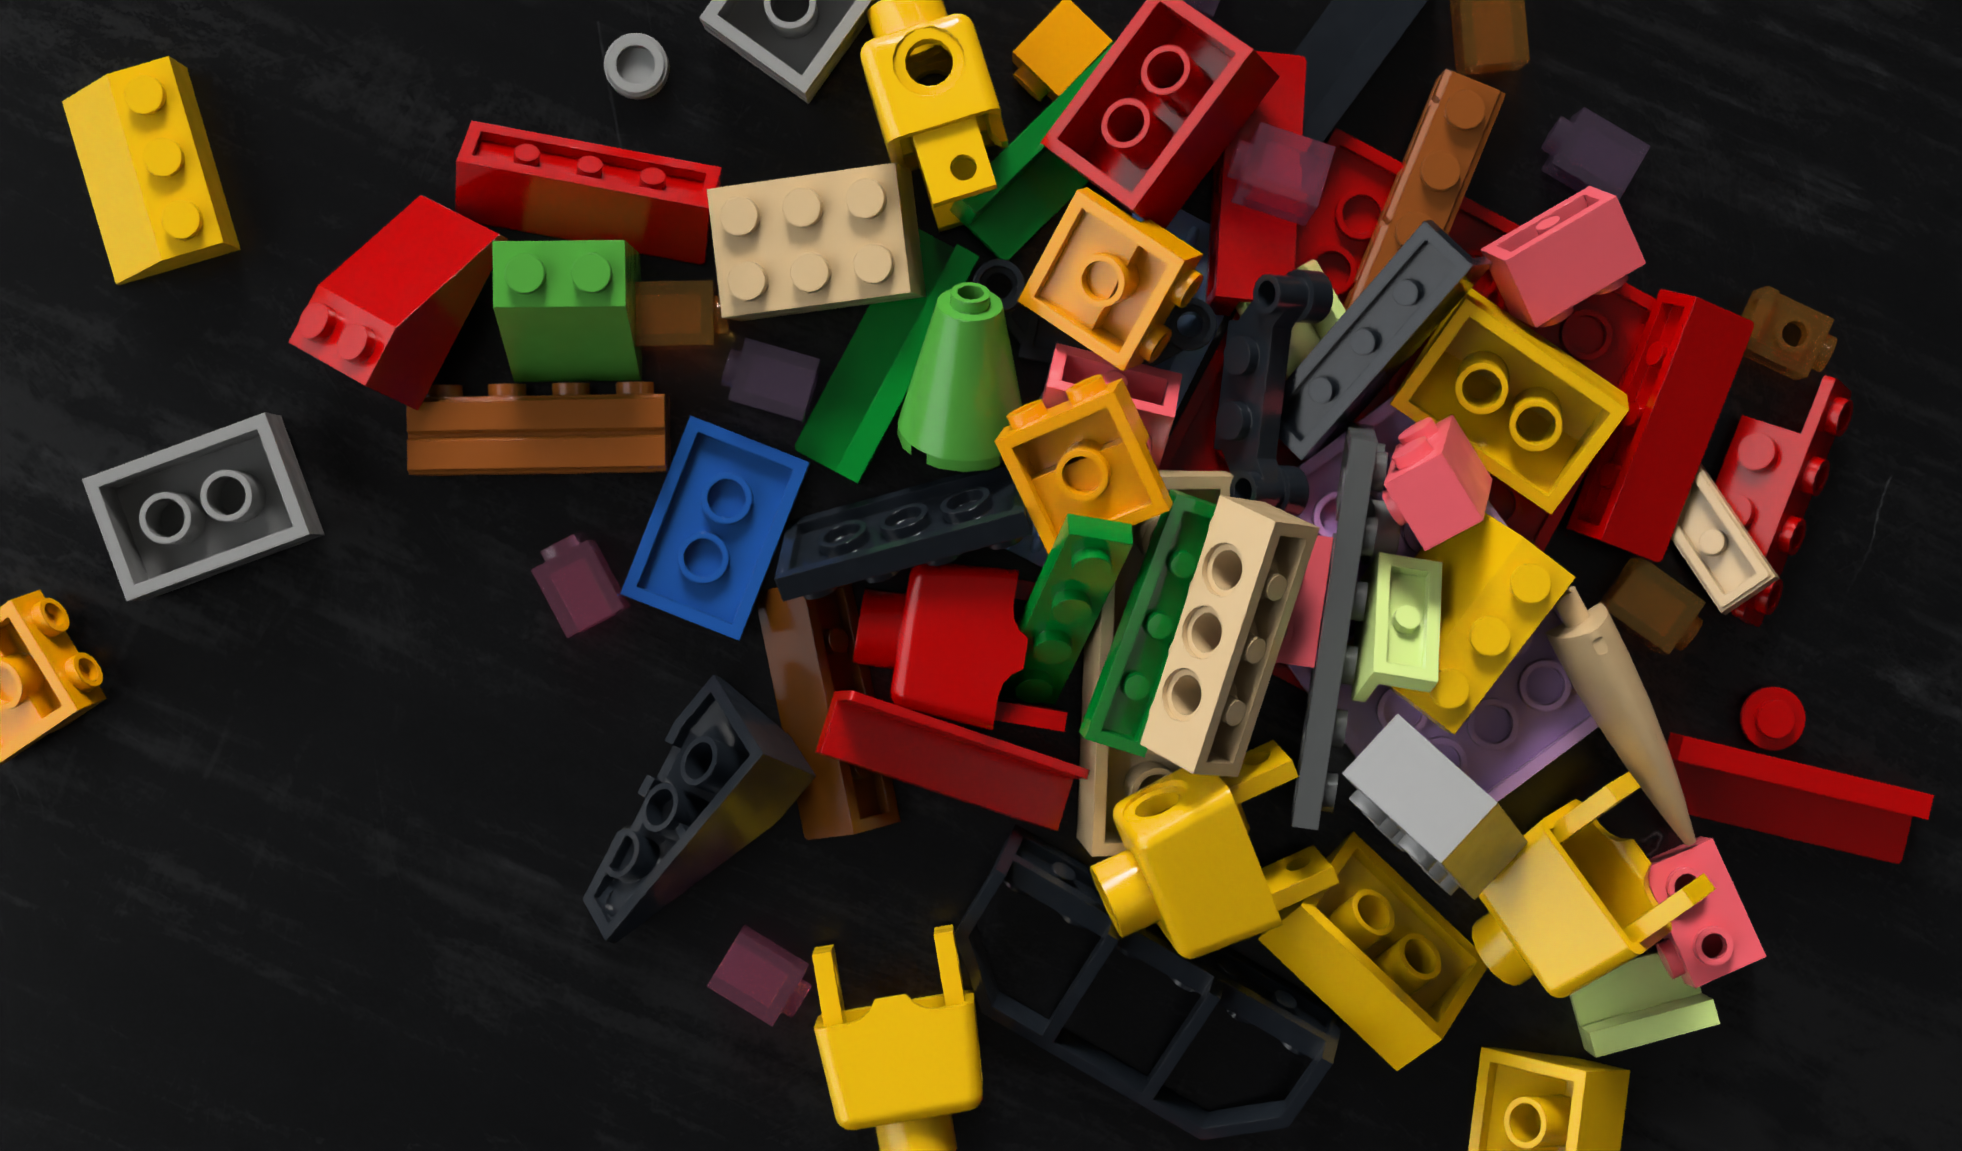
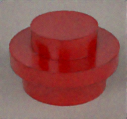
(1772, 718)

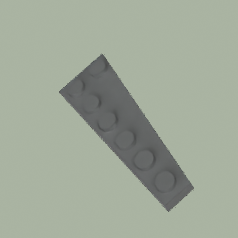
(1324, 725)

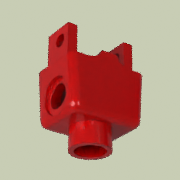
(952, 644)

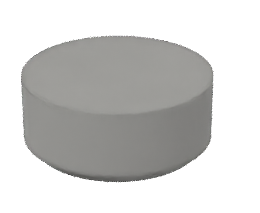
(636, 66)
(1387, 531)

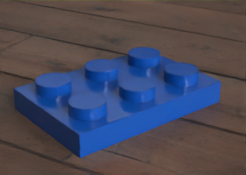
(715, 528)

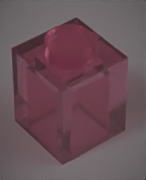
(1280, 173)
(579, 585)
(761, 977)

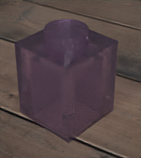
(1592, 153)
(772, 379)

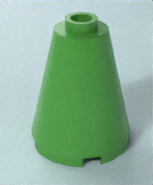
(961, 383)

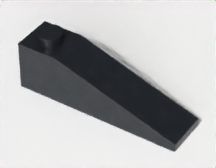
(714, 795)

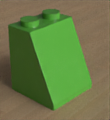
(568, 309)

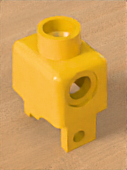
(937, 125)
(1194, 861)
(1575, 900)
(903, 1058)

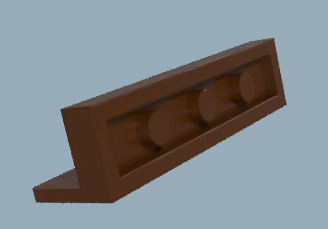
(809, 659)

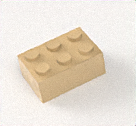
(816, 242)

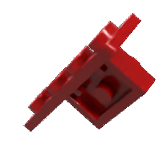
(1772, 478)

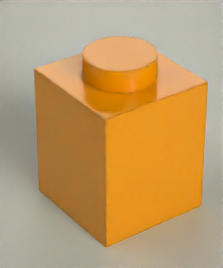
(1058, 51)

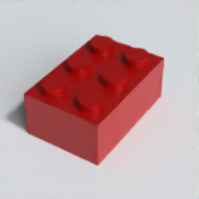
(1160, 109)

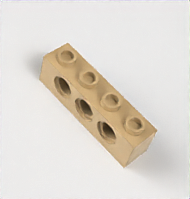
(1229, 636)

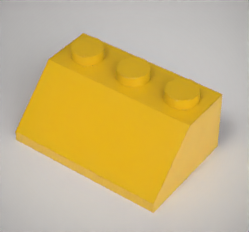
(150, 170)
(1516, 397)
(1491, 603)
(1378, 955)
(1547, 1103)

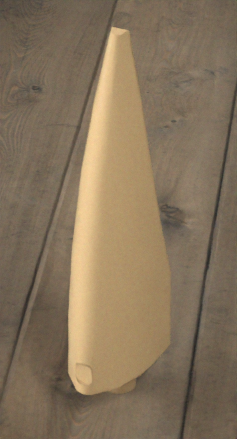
(1619, 704)

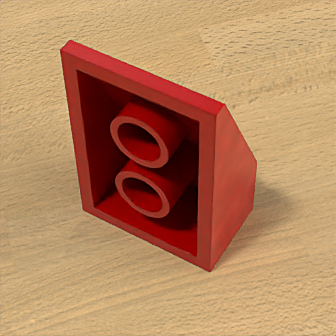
(400, 301)

